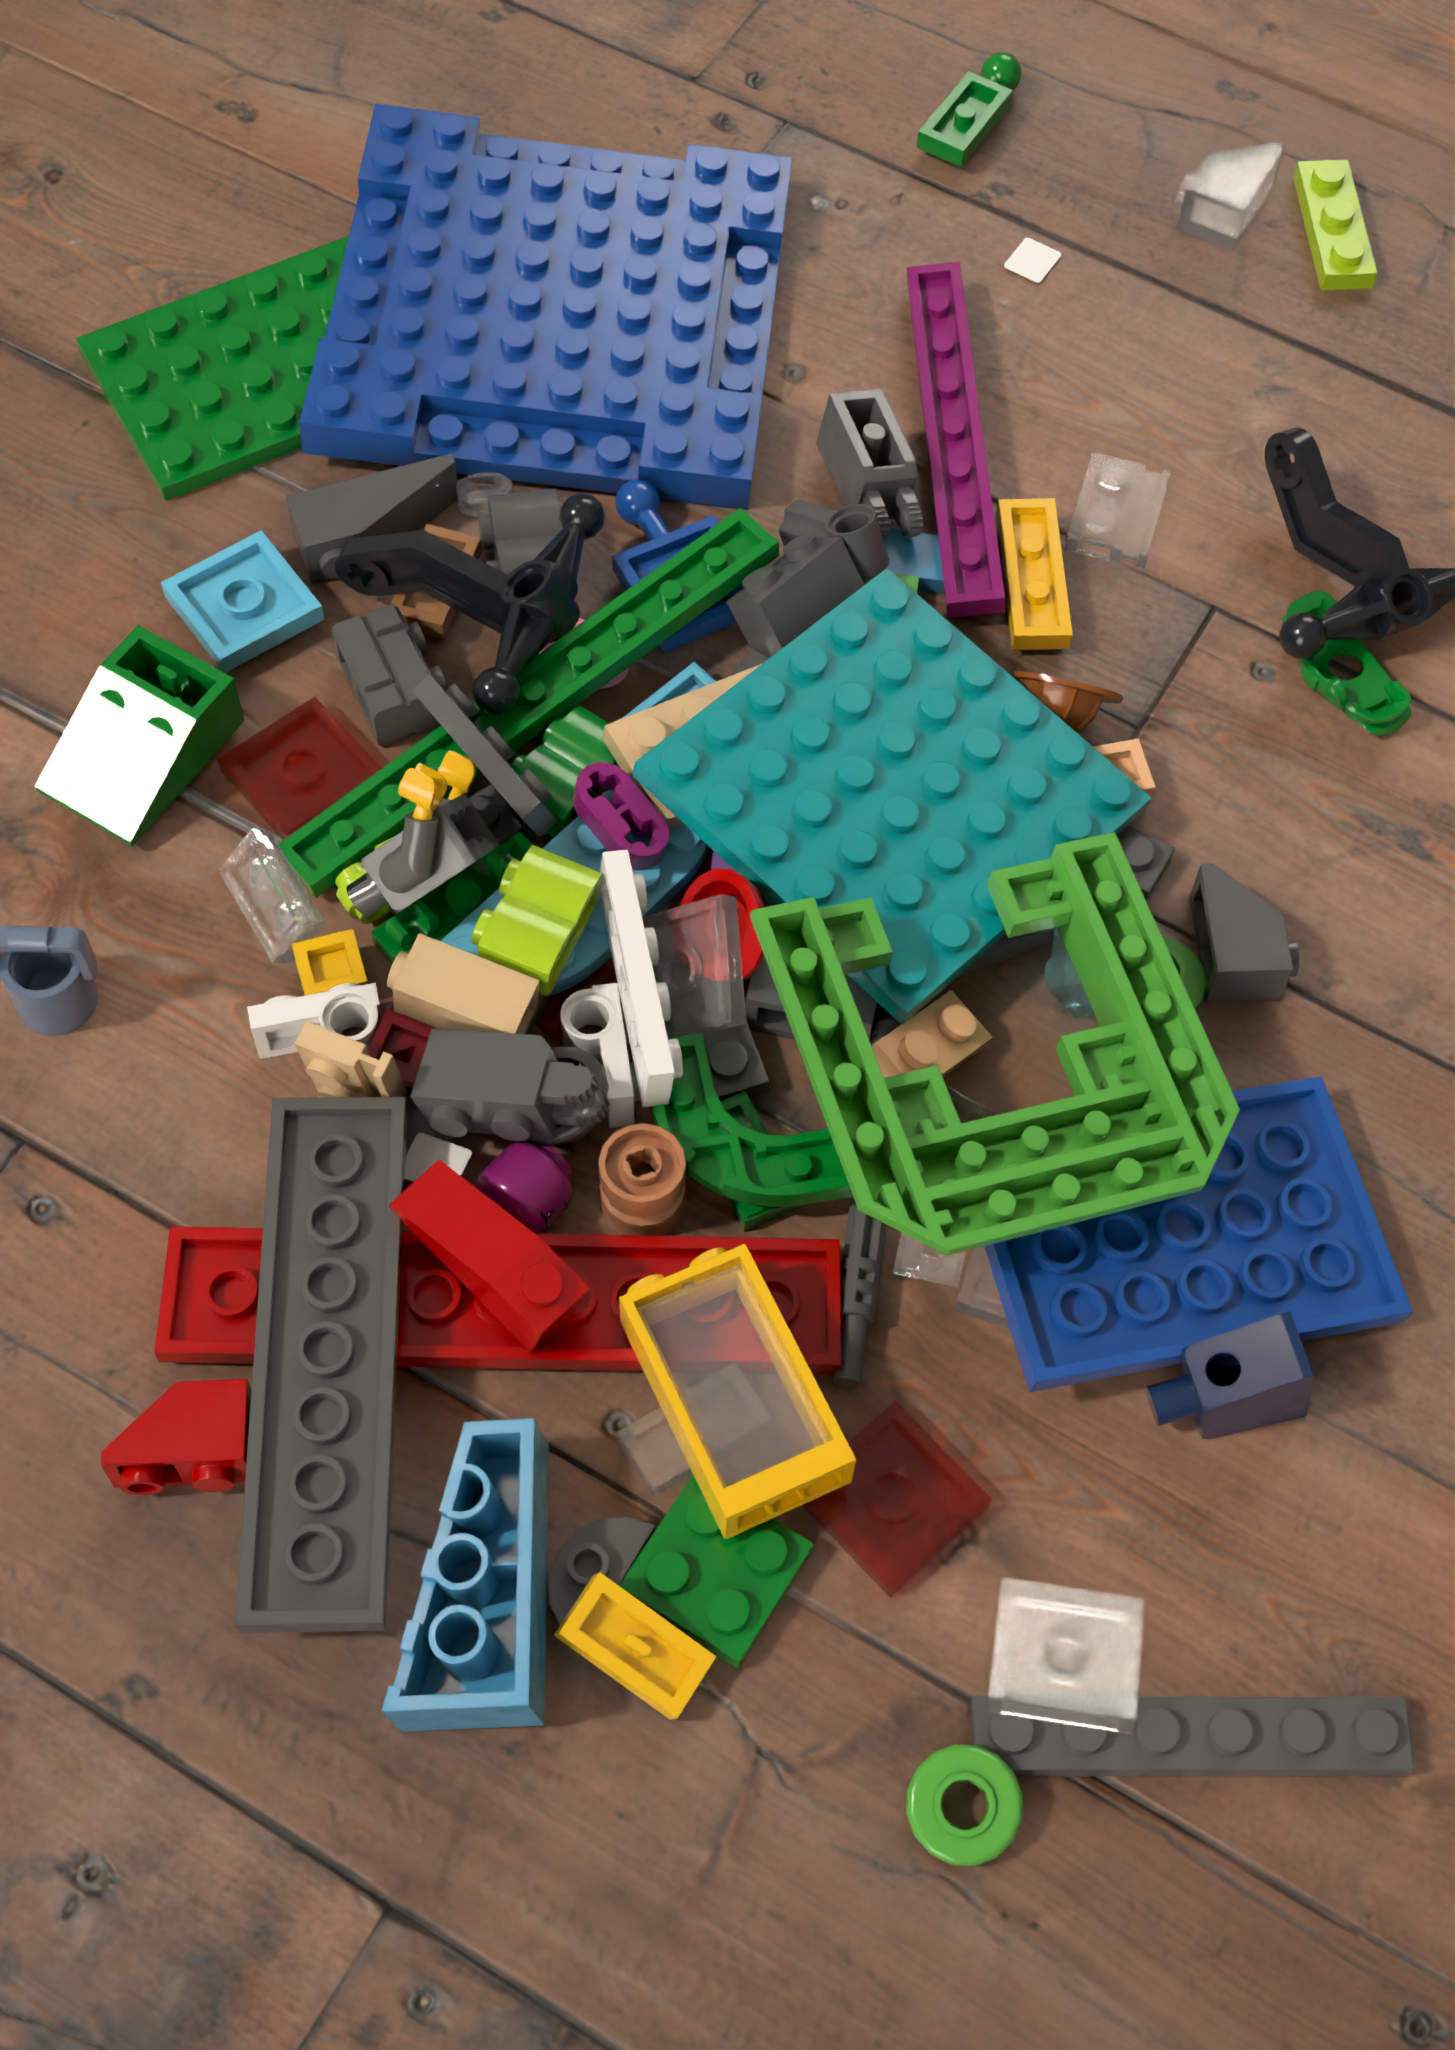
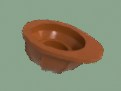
(1070, 700)

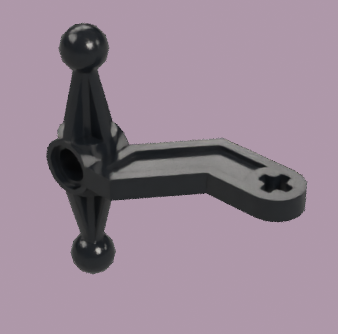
(1386, 591)
(525, 607)

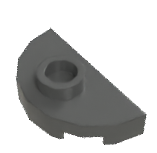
(601, 1547)

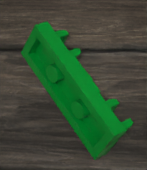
(450, 902)

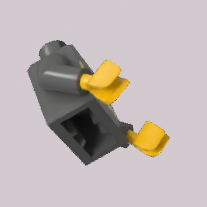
(433, 843)

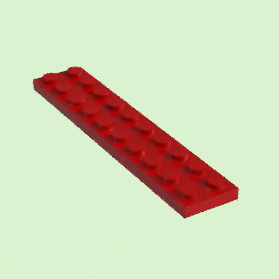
(215, 1277)

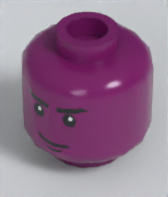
(529, 1184)

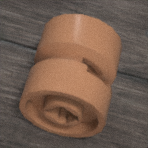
(642, 1180)

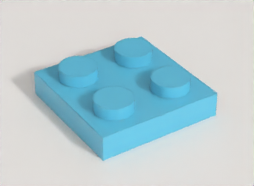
(242, 601)

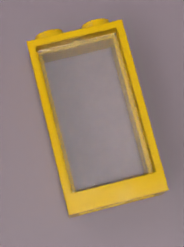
(735, 1389)

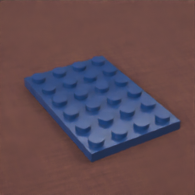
(1265, 1236)

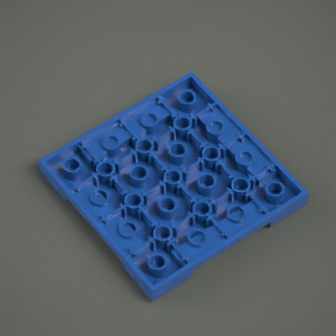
(552, 310)

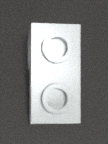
(342, 1007)
(603, 1008)

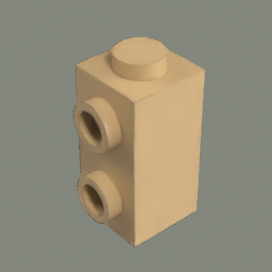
(461, 990)

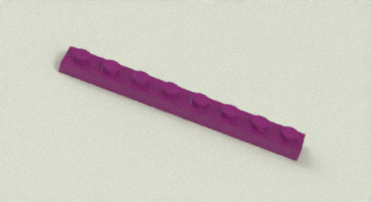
(955, 442)

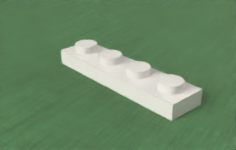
(643, 1000)

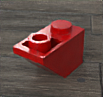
(184, 1438)

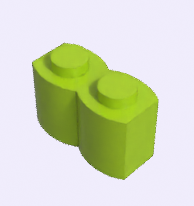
(539, 916)

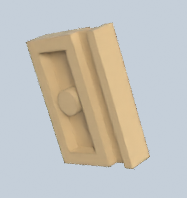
(345, 1066)

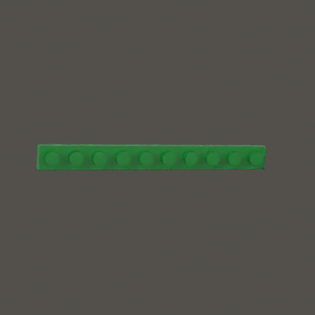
(549, 688)

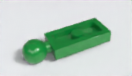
(971, 110)

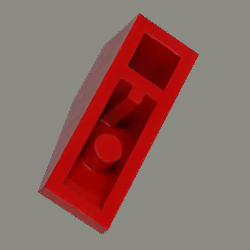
(491, 1254)

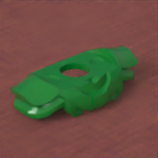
(1368, 699)

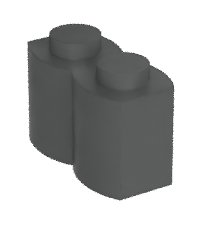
(519, 526)

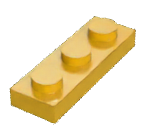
(1033, 574)

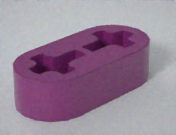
(626, 812)

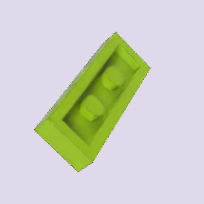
(1334, 225)

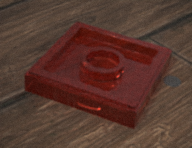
(297, 767)
(901, 1502)

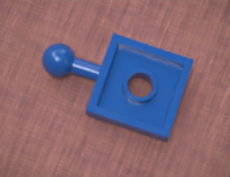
(639, 505)

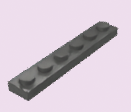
(1212, 1739)

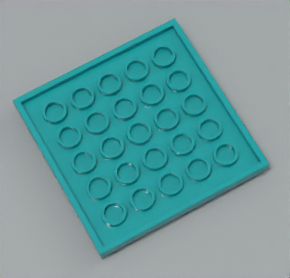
(890, 771)

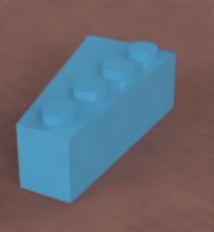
(481, 1612)

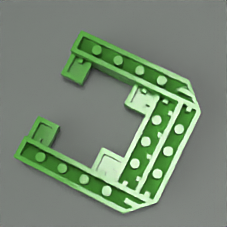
(1143, 1083)

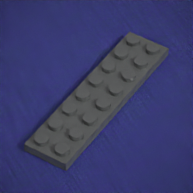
(324, 1369)

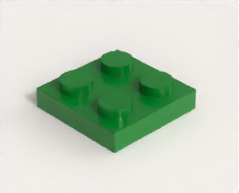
(716, 1586)

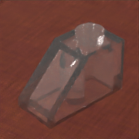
(1228, 193)

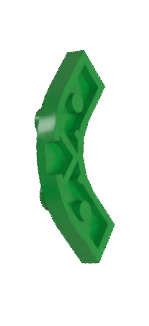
(739, 1159)

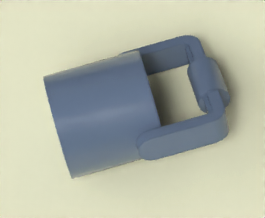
(49, 976)

